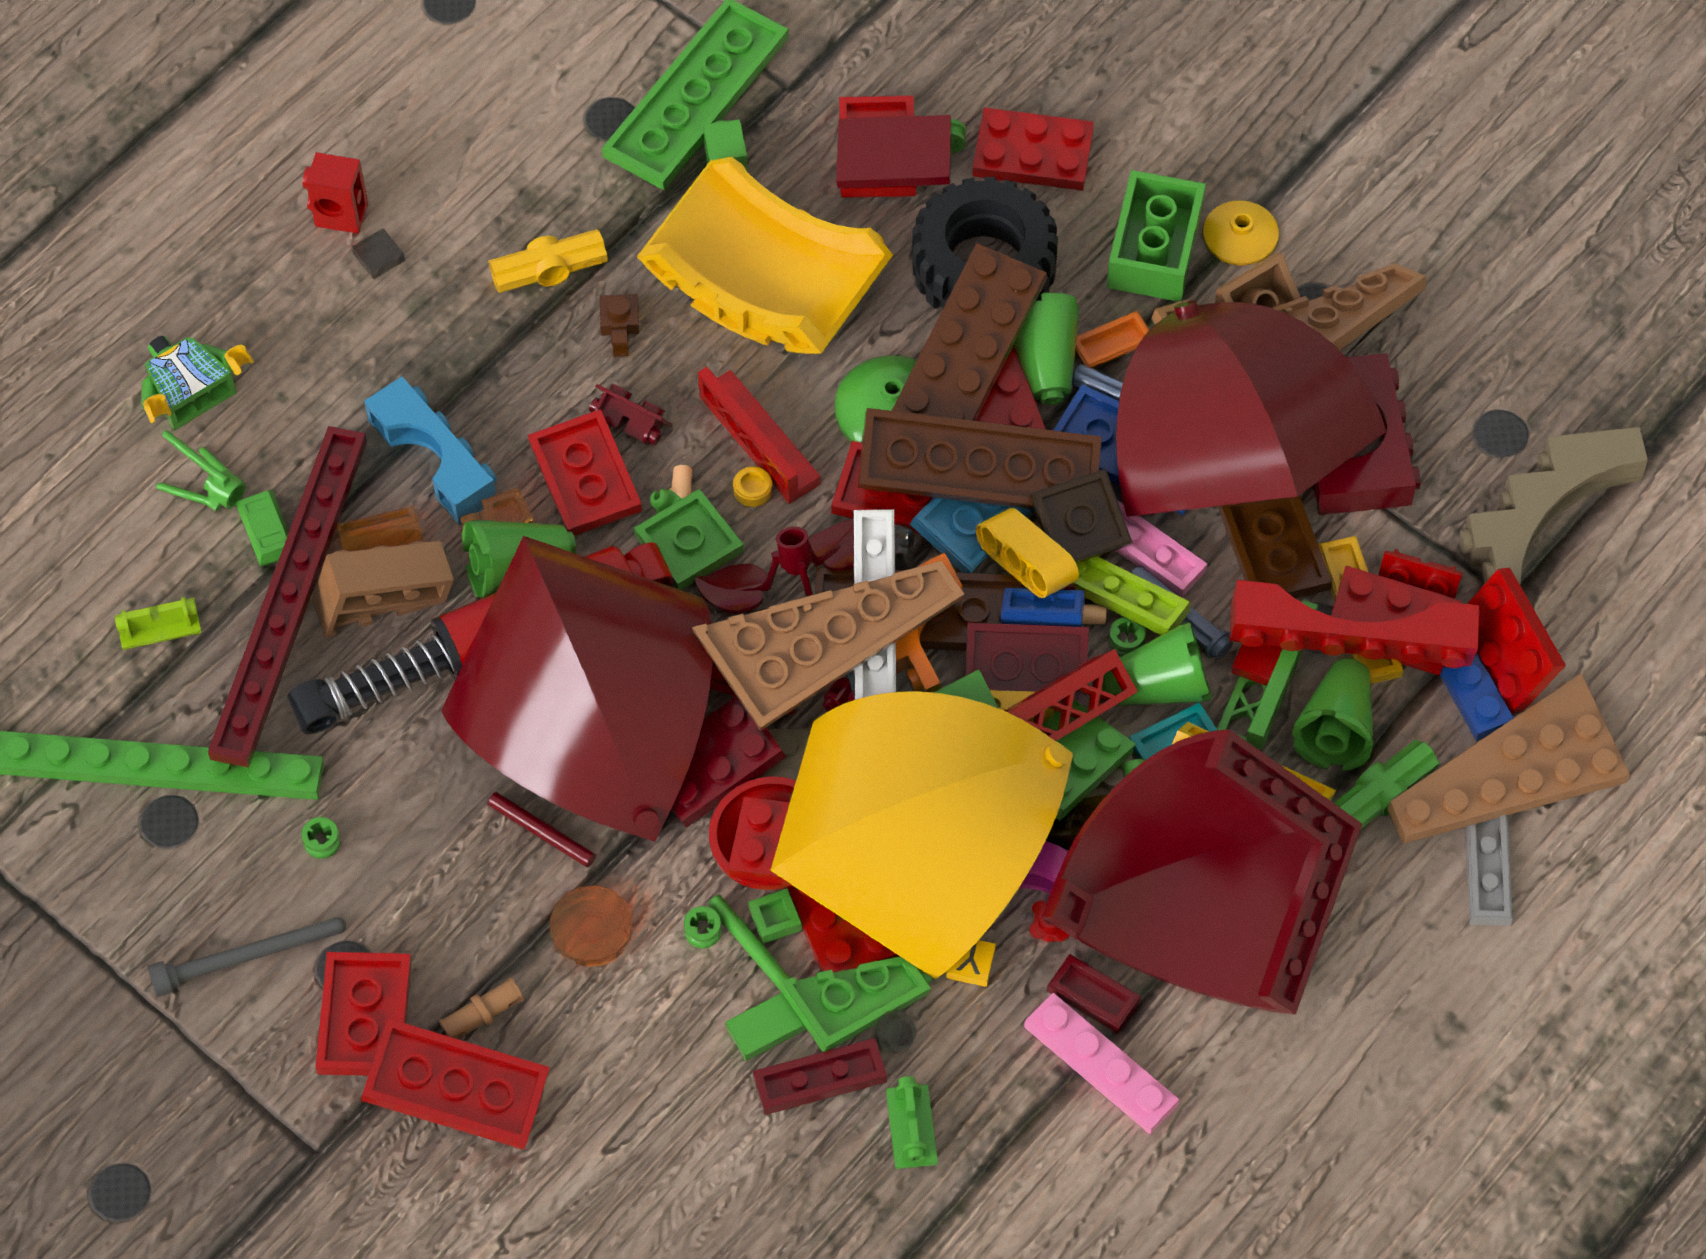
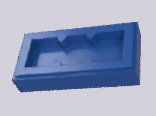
(1058, 609)

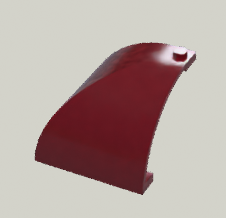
(1235, 410)
(586, 687)
(1209, 873)

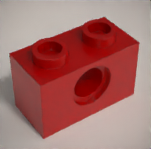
(336, 192)

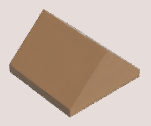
(1263, 285)

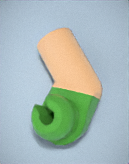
(680, 489)

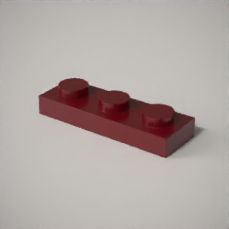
(819, 1076)

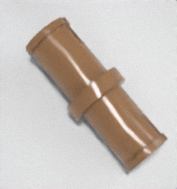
(482, 1009)

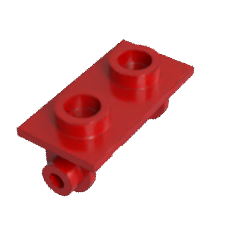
(1427, 576)

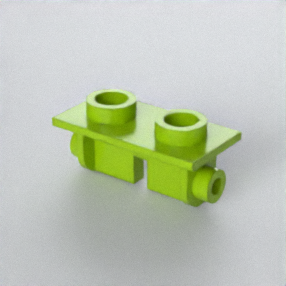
(158, 623)

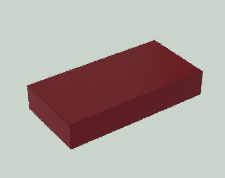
(1093, 993)

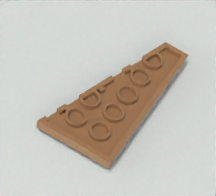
(1351, 311)
(808, 643)
(1531, 761)

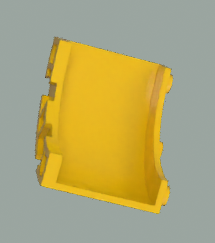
(762, 261)

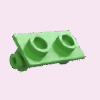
(911, 1124)

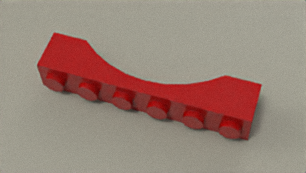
(1273, 617)

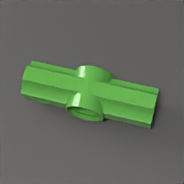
(1387, 781)

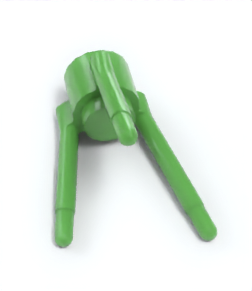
(222, 485)

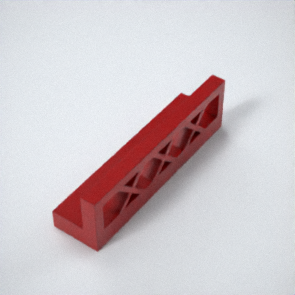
(757, 434)
(1065, 688)

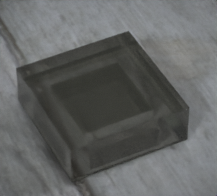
(378, 253)

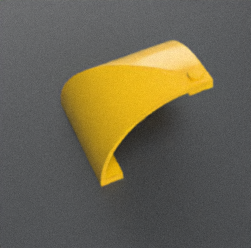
(920, 818)

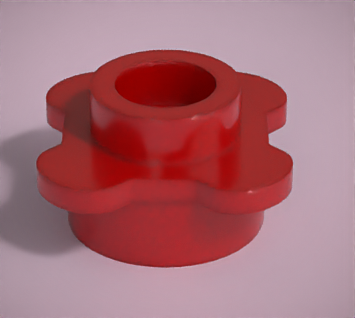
(1042, 929)

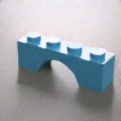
(404, 417)

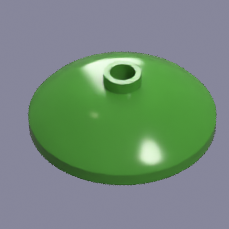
(867, 388)

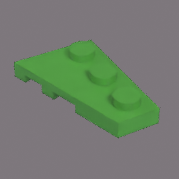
(853, 1000)

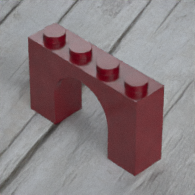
(1386, 474)

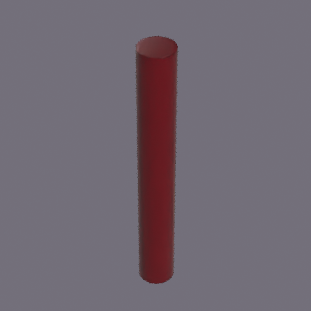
(541, 829)

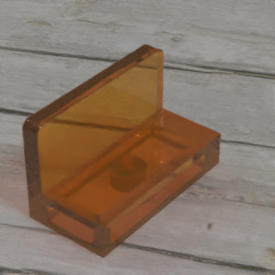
(386, 529)

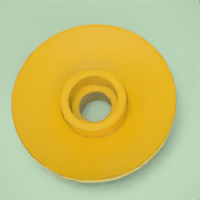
(1239, 244)

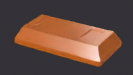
(1111, 340)

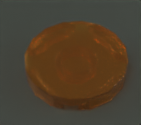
(591, 925)

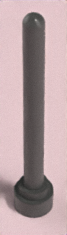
(168, 976)

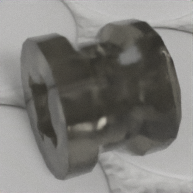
(903, 543)

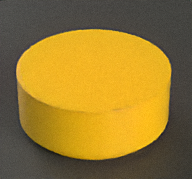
(752, 486)

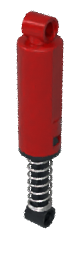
(322, 703)

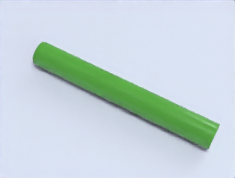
(748, 940)

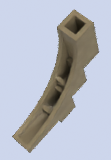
(1568, 472)

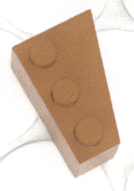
(380, 581)

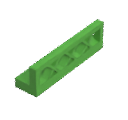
(1268, 707)

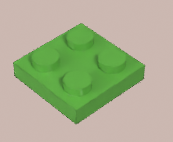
(691, 538)

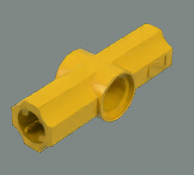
(548, 260)

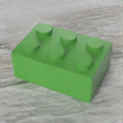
(1156, 235)

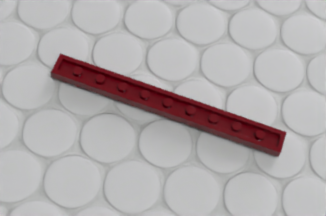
(287, 598)

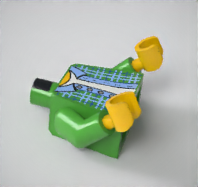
(188, 378)

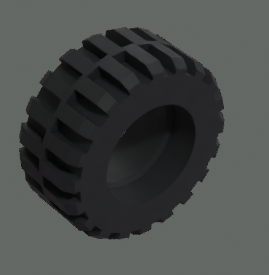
(977, 211)

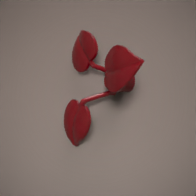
(741, 585)

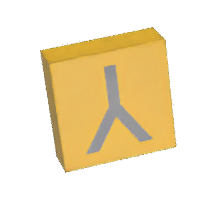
(974, 965)

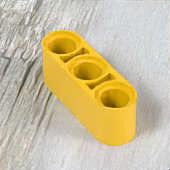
(1027, 552)

